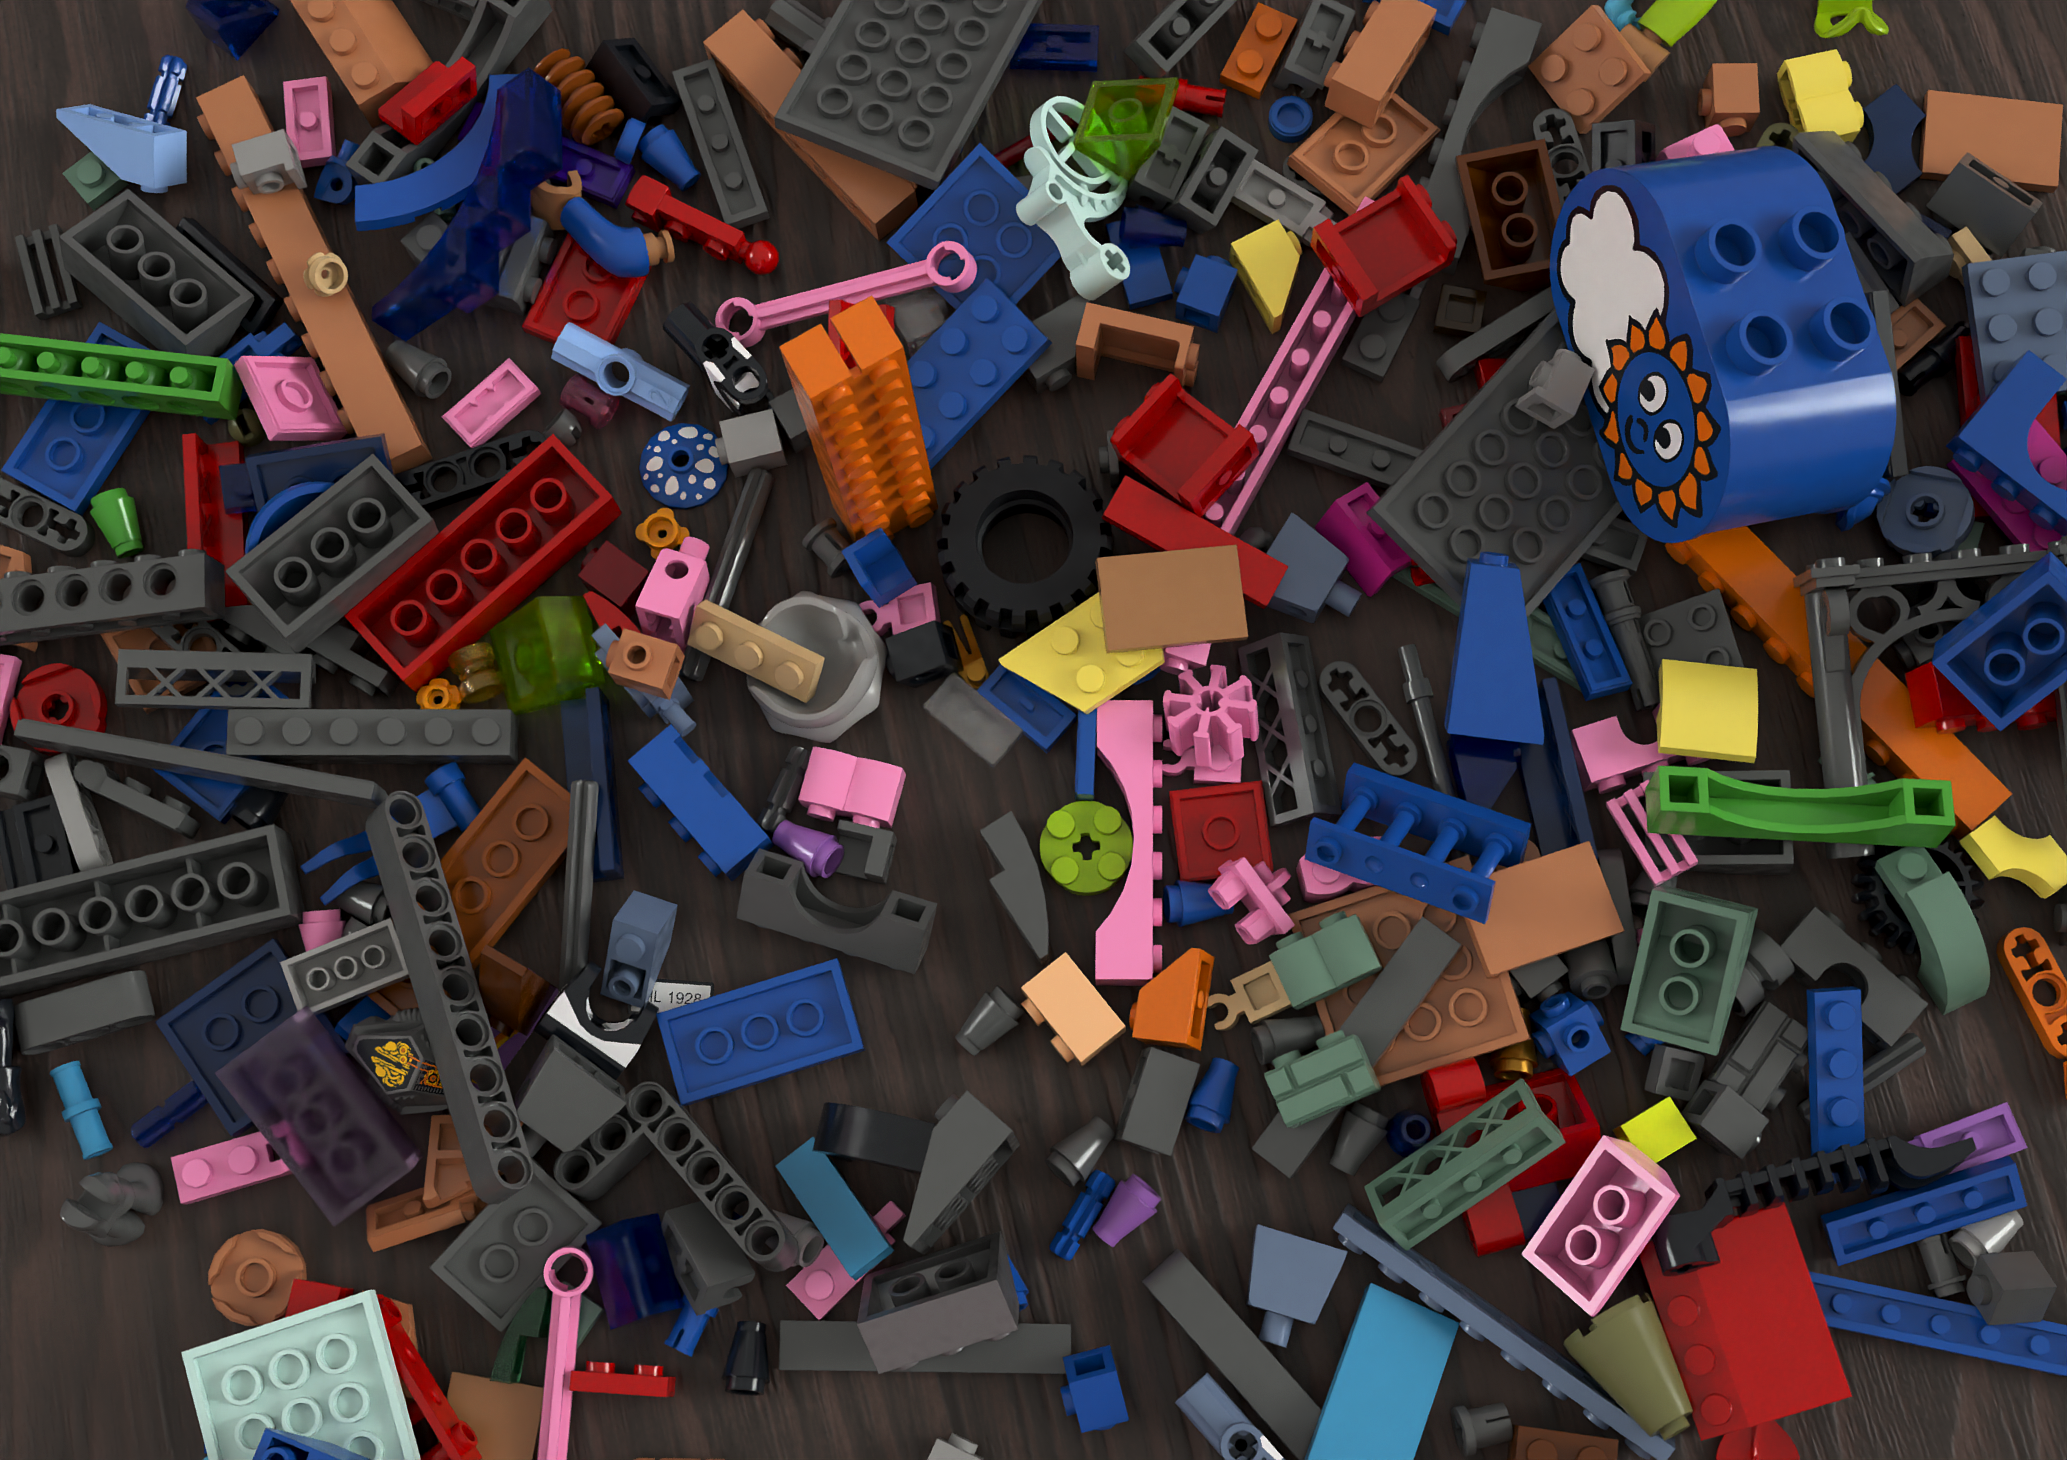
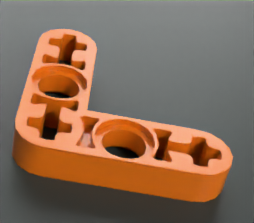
(2045, 1019)

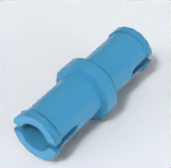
(81, 1110)

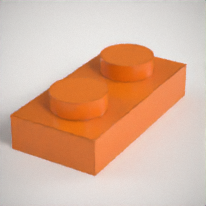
(1258, 50)

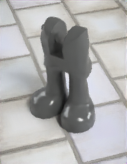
(106, 1203)

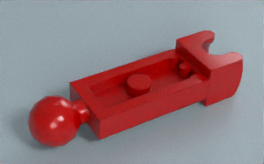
(657, 208)

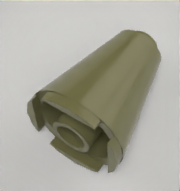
(1635, 1365)

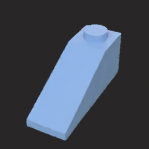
(131, 146)

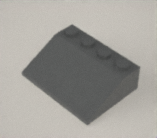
(960, 1161)

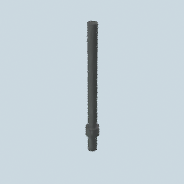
(1418, 693)

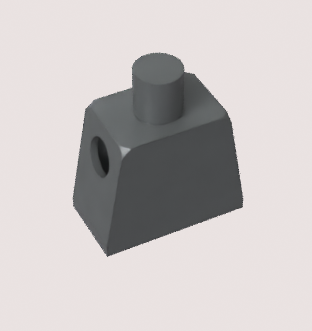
(565, 1098)

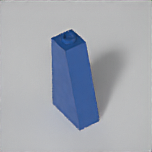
(1493, 664)

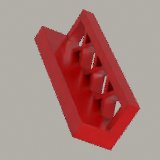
(206, 523)

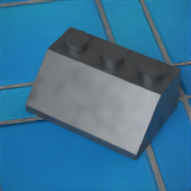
(938, 1304)

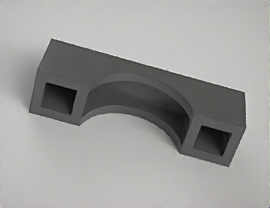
(782, 898)

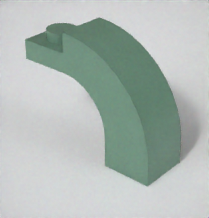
(1950, 941)

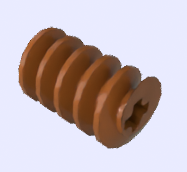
(583, 106)

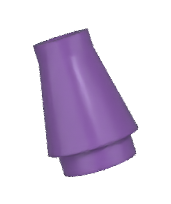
(815, 848)
(1126, 1210)

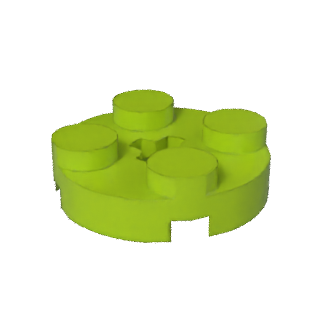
(1104, 827)

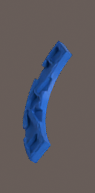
(435, 186)

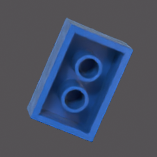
(2012, 645)

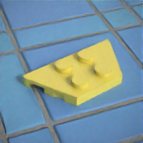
(1073, 662)

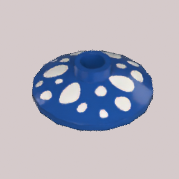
(686, 485)

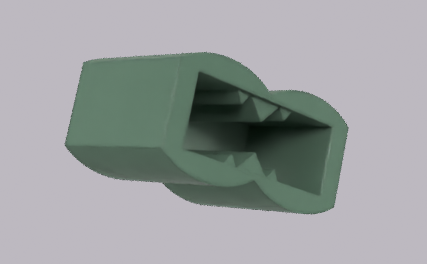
(1325, 960)

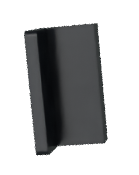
(632, 81)

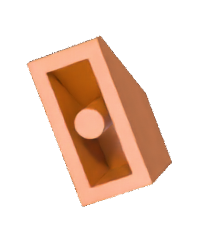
(1175, 1003)

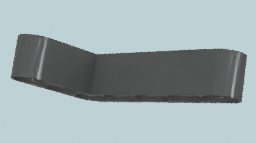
(691, 1163)

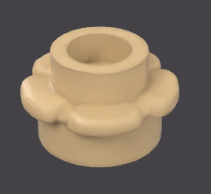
(336, 276)

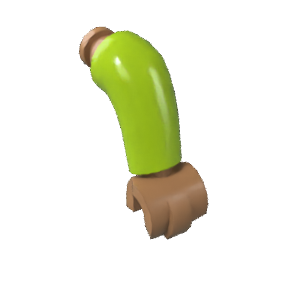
(1665, 24)

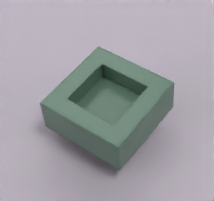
(94, 180)

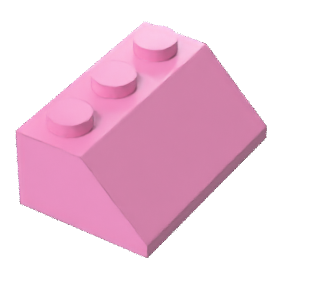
(1602, 1222)

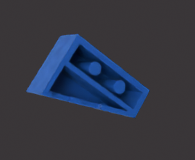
(699, 804)

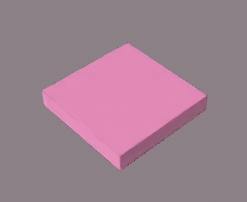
(290, 398)

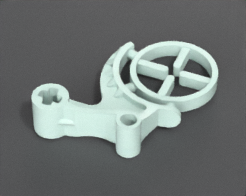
(1063, 201)

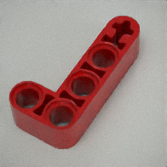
(1451, 1095)

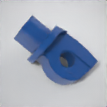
(335, 171)

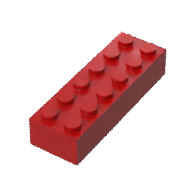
(484, 563)

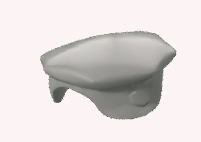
(849, 676)

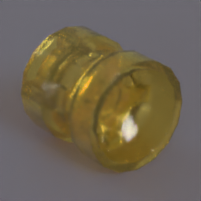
(477, 673)

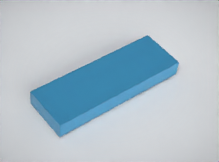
(835, 1209)

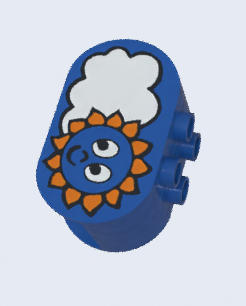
(1722, 341)

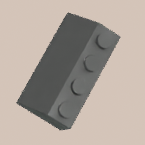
(1885, 228)
(155, 278)
(333, 553)

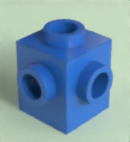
(1569, 1032)

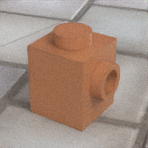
(1730, 97)
(645, 663)

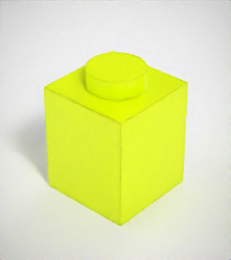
(1657, 1130)

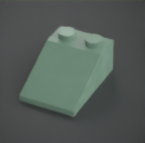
(1688, 968)

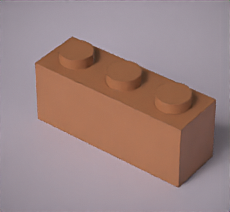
(1378, 58)

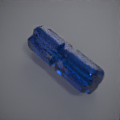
(161, 1120)

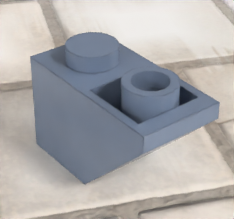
(637, 948)

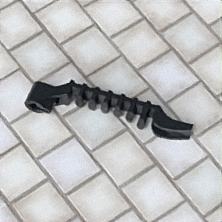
(1686, 1239)

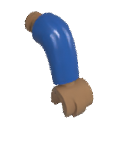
(615, 248)

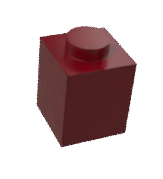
(614, 576)

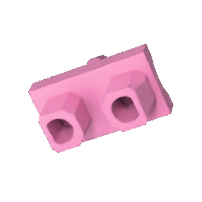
(1260, 893)

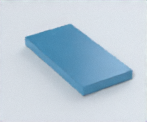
(1383, 1380)

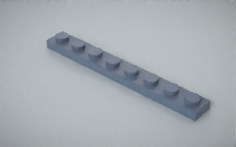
(1485, 1321)

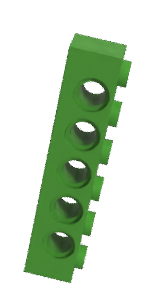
(119, 376)

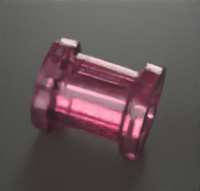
(574, 397)

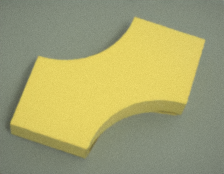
(2007, 854)

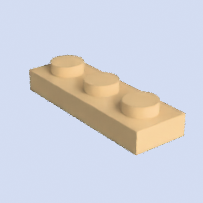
(755, 650)

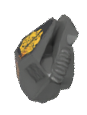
(399, 1061)

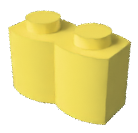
(1818, 94)

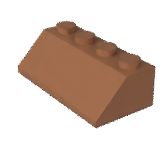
(366, 47)

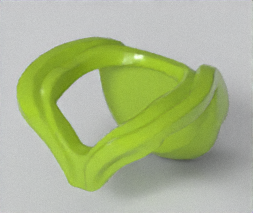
(1855, 11)

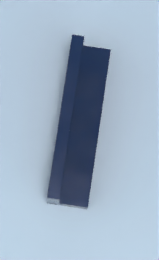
(591, 757)
(1553, 780)

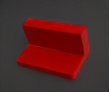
(430, 99)

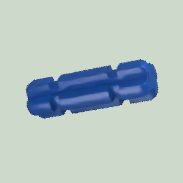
(166, 89)
(1082, 1215)

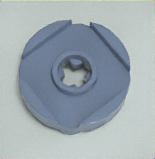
(1911, 492)

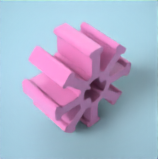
(1211, 715)

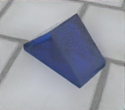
(232, 23)

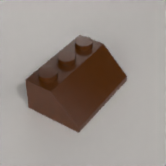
(1511, 213)

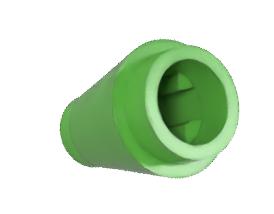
(118, 521)

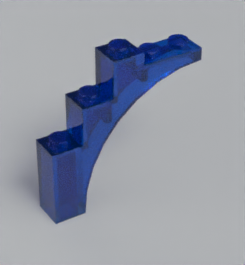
(494, 214)

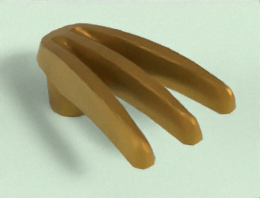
(974, 667)

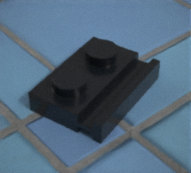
(34, 843)

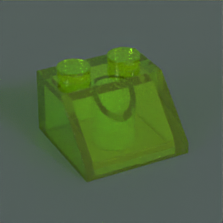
(547, 653)

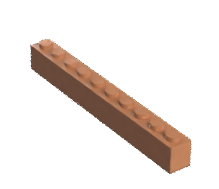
(333, 323)

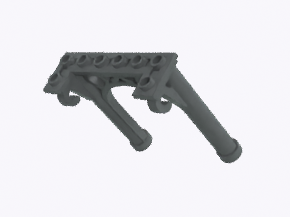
(1833, 616)

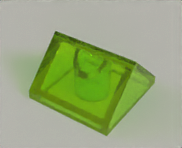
(1125, 122)

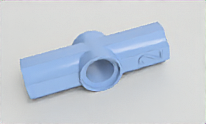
(594, 360)

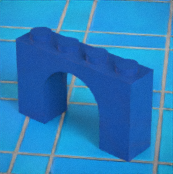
(1997, 440)

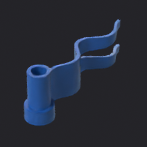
(446, 807)

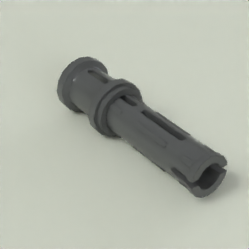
(1623, 620)

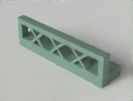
(1464, 1173)

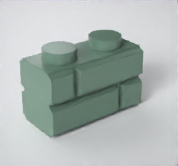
(1322, 1079)

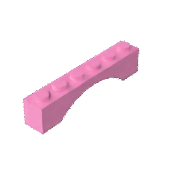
(1125, 938)

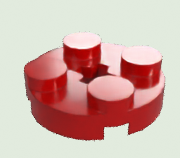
(72, 687)

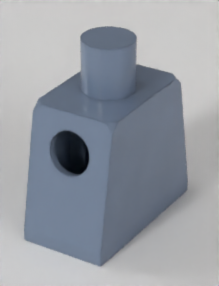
(1312, 573)
(1289, 1280)

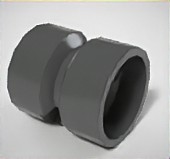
(1764, 968)

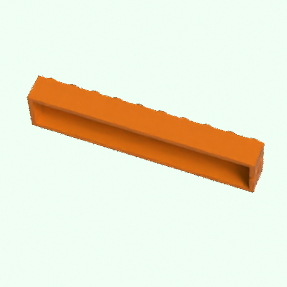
(863, 422)

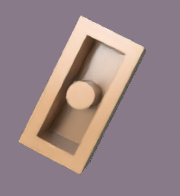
(1072, 1011)

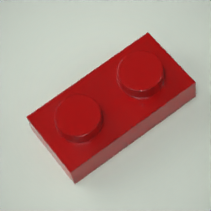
(601, 1378)

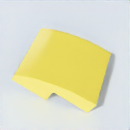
(1708, 711)

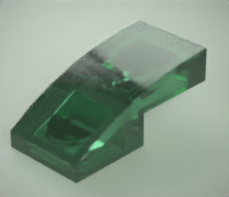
(531, 1321)

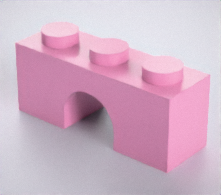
(1609, 757)

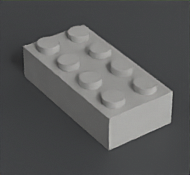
(346, 968)

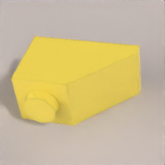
(1268, 269)

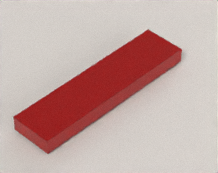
(1172, 528)

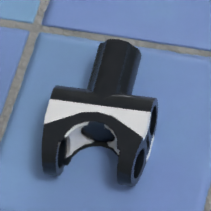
(720, 356)
(601, 1042)

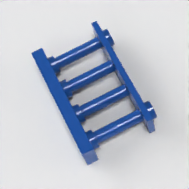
(1427, 814)

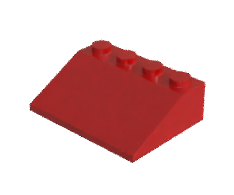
(1748, 1328)

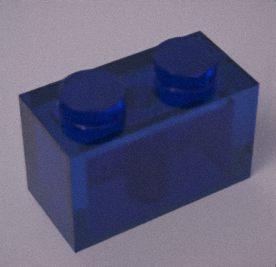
(634, 1271)

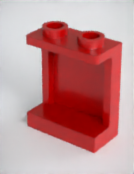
(1385, 247)
(1183, 447)

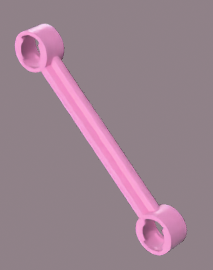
(879, 285)
(560, 1357)

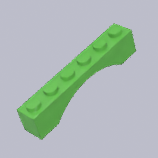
(1873, 814)

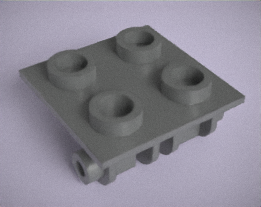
(1691, 632)

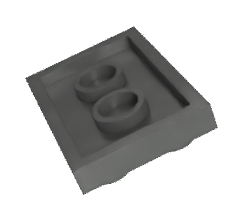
(507, 1244)

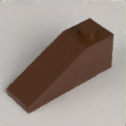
(511, 992)

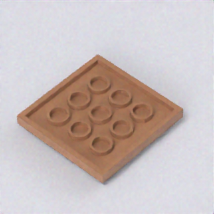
(1461, 1013)

